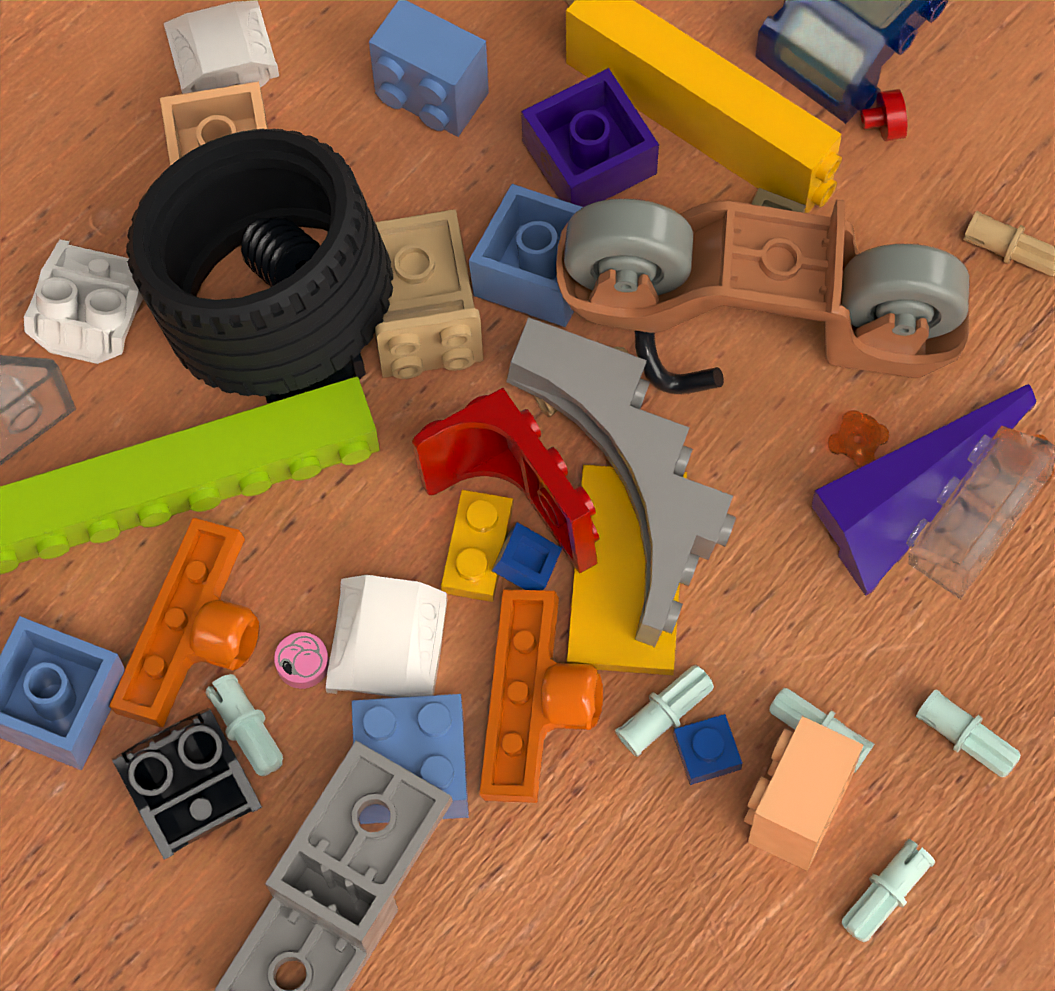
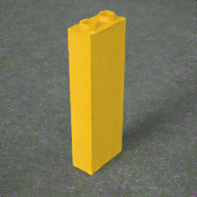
(705, 99)

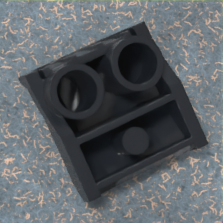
(186, 782)

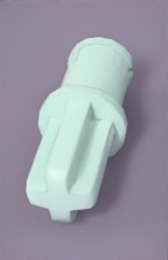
(791, 707)
(665, 710)
(245, 725)
(968, 734)
(887, 891)

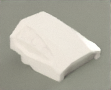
(221, 47)
(83, 304)
(387, 637)

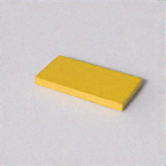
(611, 593)

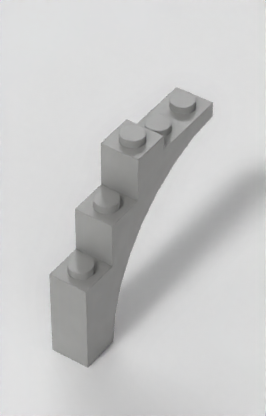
(604, 397)

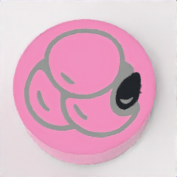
(301, 660)

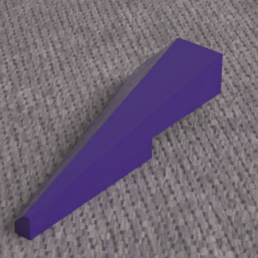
(885, 500)

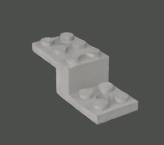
(339, 880)

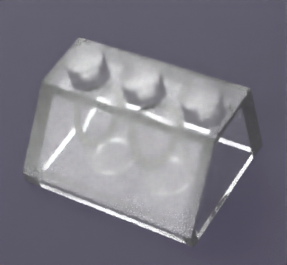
(980, 508)

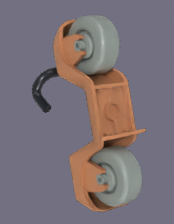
(655, 268)

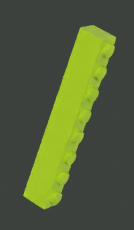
(184, 472)

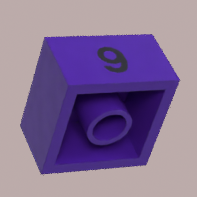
(590, 141)

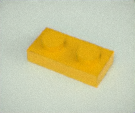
(475, 544)

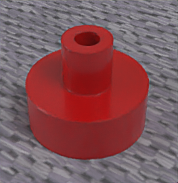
(888, 115)

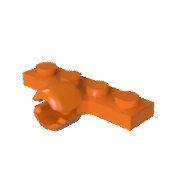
(188, 625)
(531, 696)

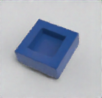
(526, 558)
(707, 749)

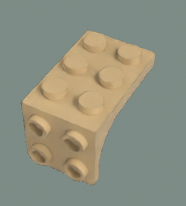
(431, 303)

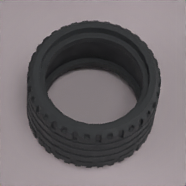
(298, 326)

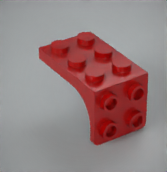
(503, 443)

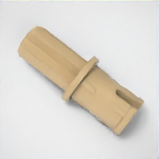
(1011, 243)

